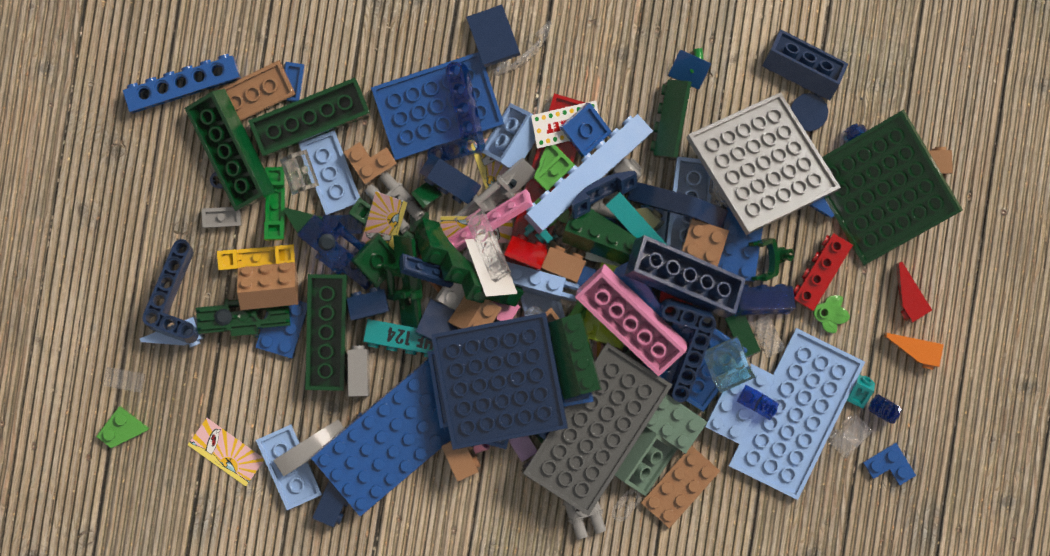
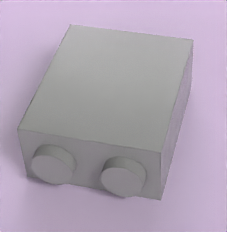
(358, 371)

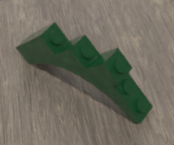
(438, 250)

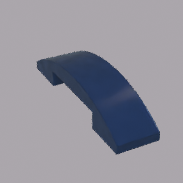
(621, 182)

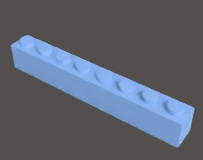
(592, 169)

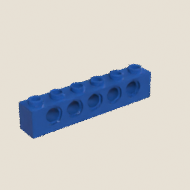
(137, 104)

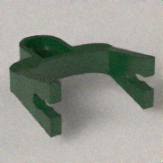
(776, 256)

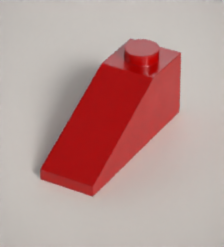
(910, 297)

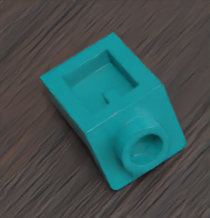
(543, 237)
(861, 391)

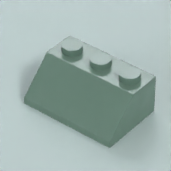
(646, 461)

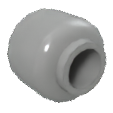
(628, 165)

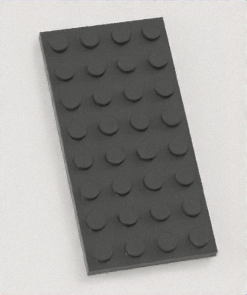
(600, 434)

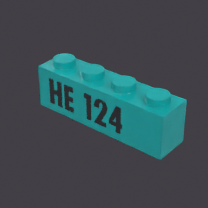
(395, 337)

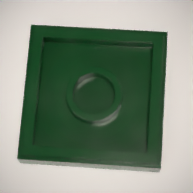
(371, 259)

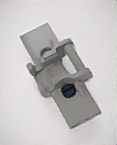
(502, 189)

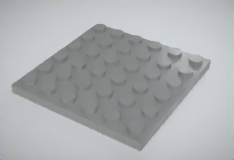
(763, 163)

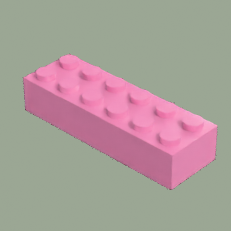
(631, 320)

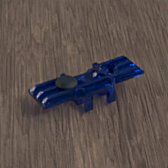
(331, 253)

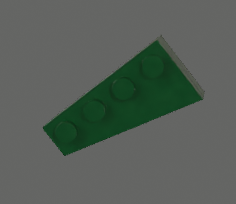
(599, 236)

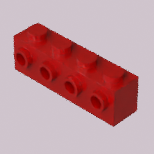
(822, 271)

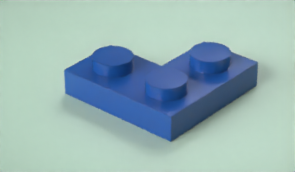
(893, 460)

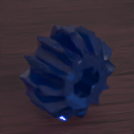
(885, 409)

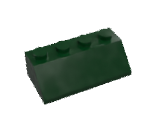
(671, 120)
(574, 357)

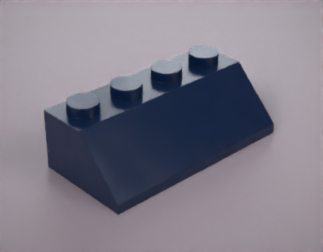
(805, 65)

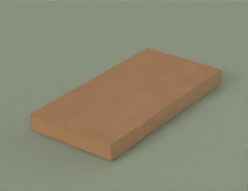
(259, 90)

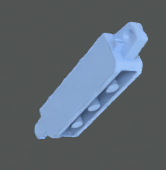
(541, 283)

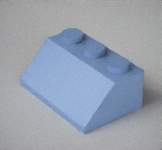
(513, 139)

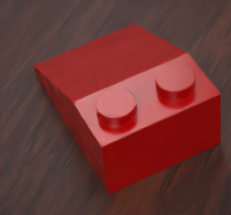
(525, 252)

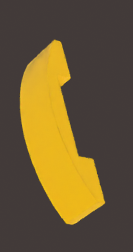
(255, 257)

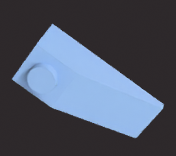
(164, 339)

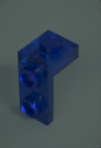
(758, 402)

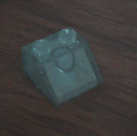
(728, 364)

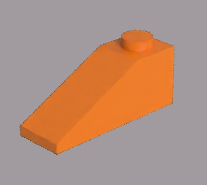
(919, 350)

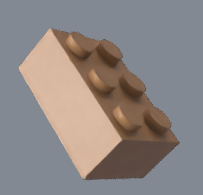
(267, 286)

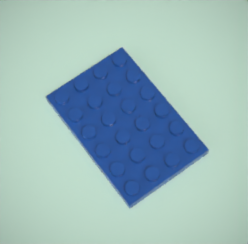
(421, 111)

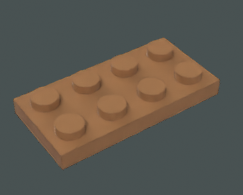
(680, 486)

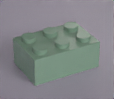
(676, 423)

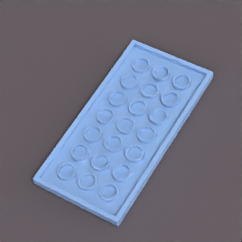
(811, 392)

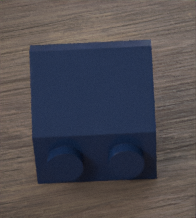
(368, 304)

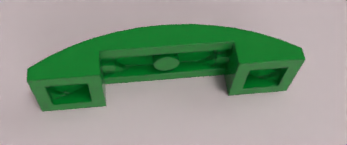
(275, 204)

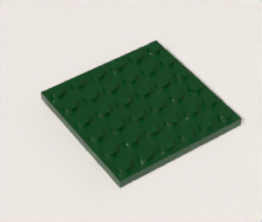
(887, 188)

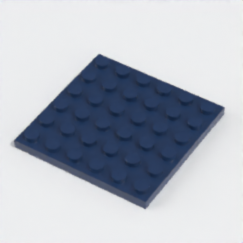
(499, 381)

